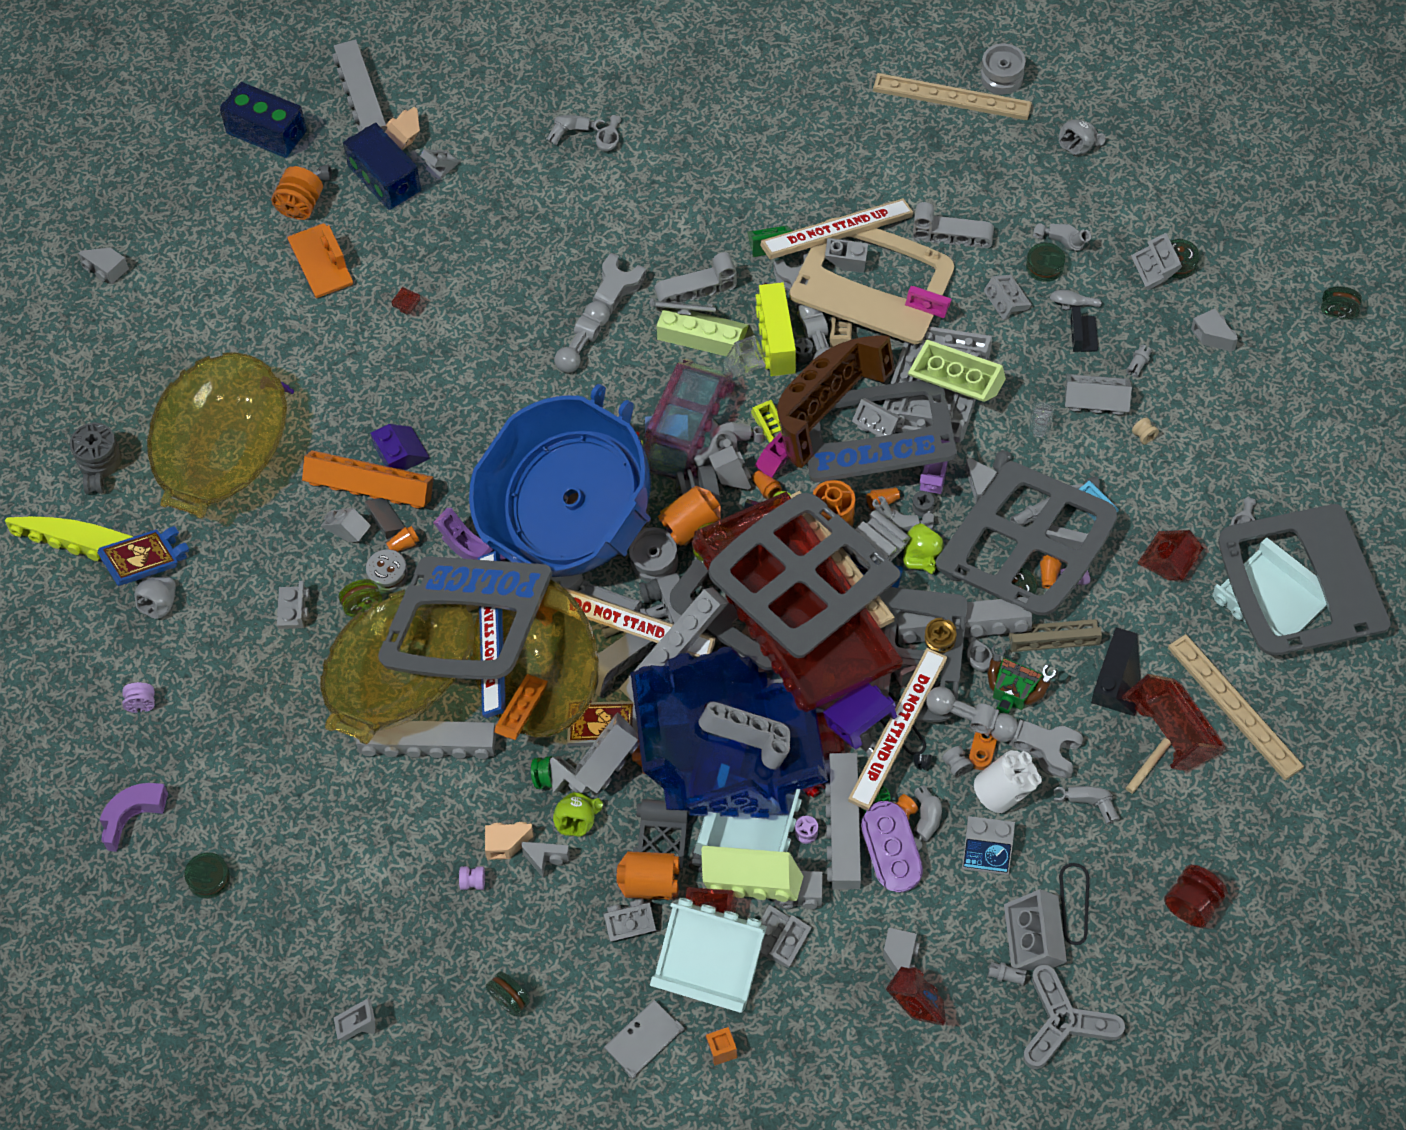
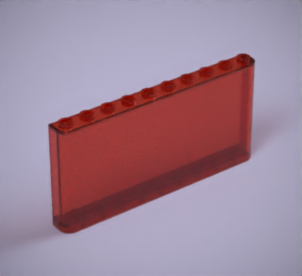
(843, 661)

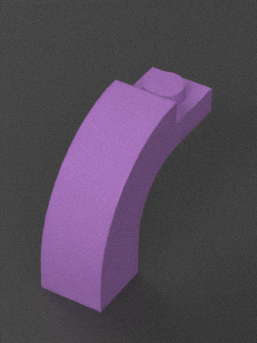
(934, 476)
(460, 538)
(128, 803)

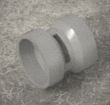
(957, 761)

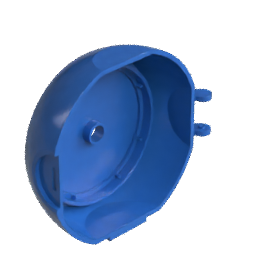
(540, 461)

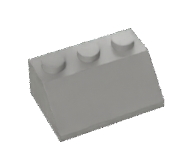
(1097, 393)
(607, 754)
(1035, 931)

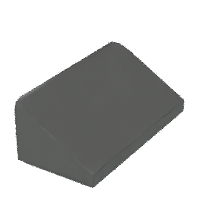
(384, 517)

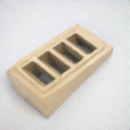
(837, 339)

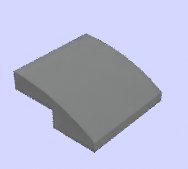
(1156, 261)
(782, 936)

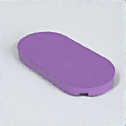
(892, 847)

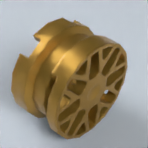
(940, 635)

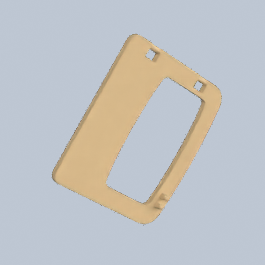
(867, 305)

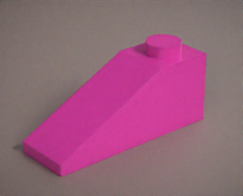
(772, 457)

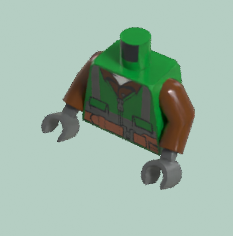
(1015, 683)

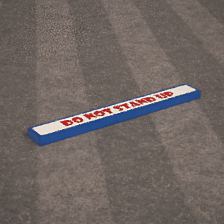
(490, 648)

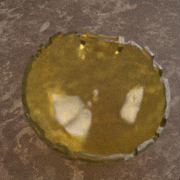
(215, 430)
(558, 651)
(377, 698)

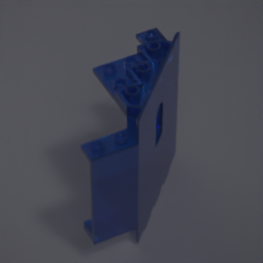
(720, 774)

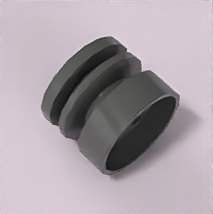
(95, 449)
(706, 480)

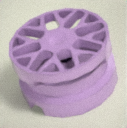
(138, 696)

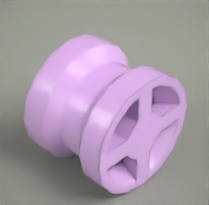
(806, 824)

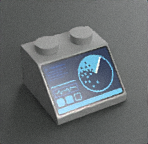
(988, 845)

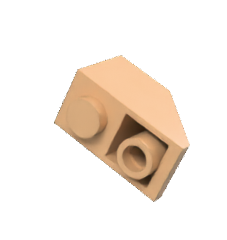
(404, 128)
(506, 840)

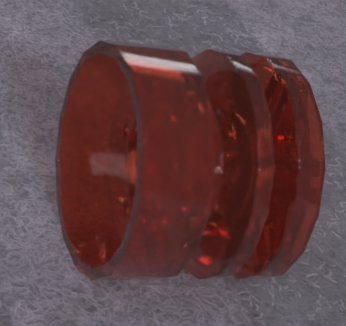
(1195, 896)

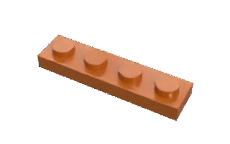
(521, 707)

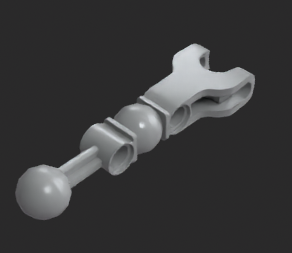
(597, 313)
(812, 319)
(1024, 736)

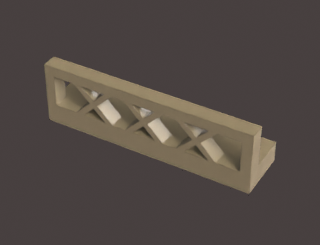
(1057, 639)

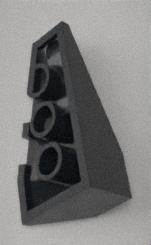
(1118, 673)

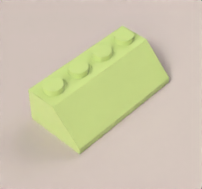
(700, 331)
(958, 371)
(751, 873)

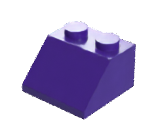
(398, 446)

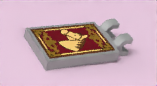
(596, 719)

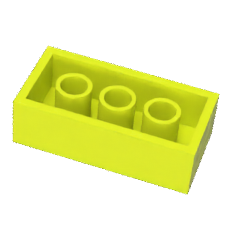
(775, 329)

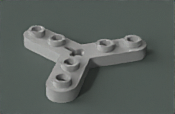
(1081, 1022)

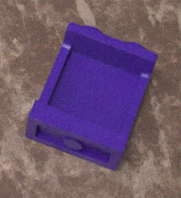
(858, 712)

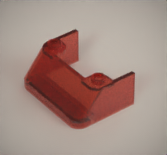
(1178, 719)

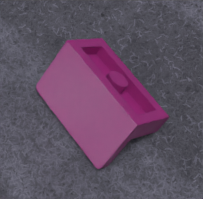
(928, 301)

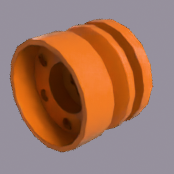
(297, 193)

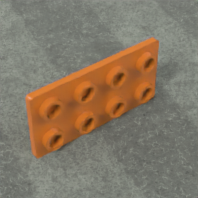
(321, 260)

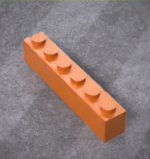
(367, 478)

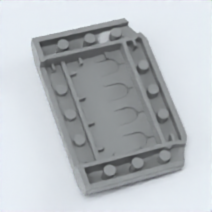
(916, 410)

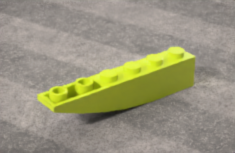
(65, 533)

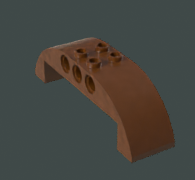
(824, 385)

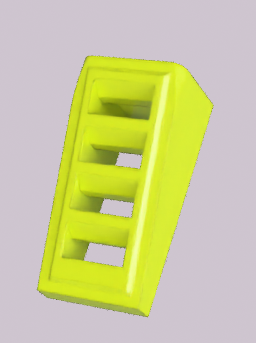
(762, 408)

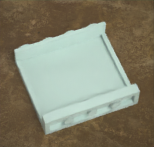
(1283, 588)
(749, 832)
(709, 955)

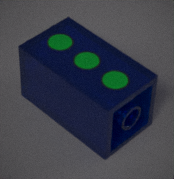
(263, 119)
(382, 166)

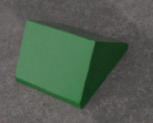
(757, 235)

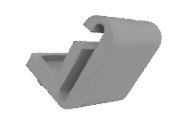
(883, 535)

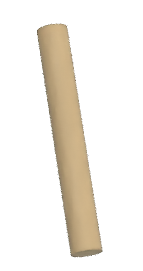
(1148, 765)

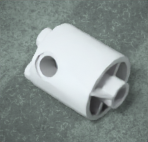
(1007, 781)

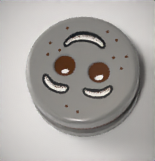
(387, 570)

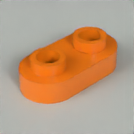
(984, 747)

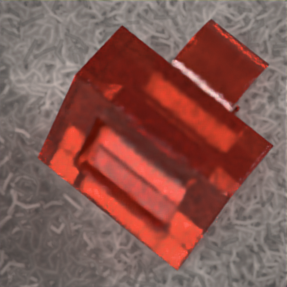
(406, 300)

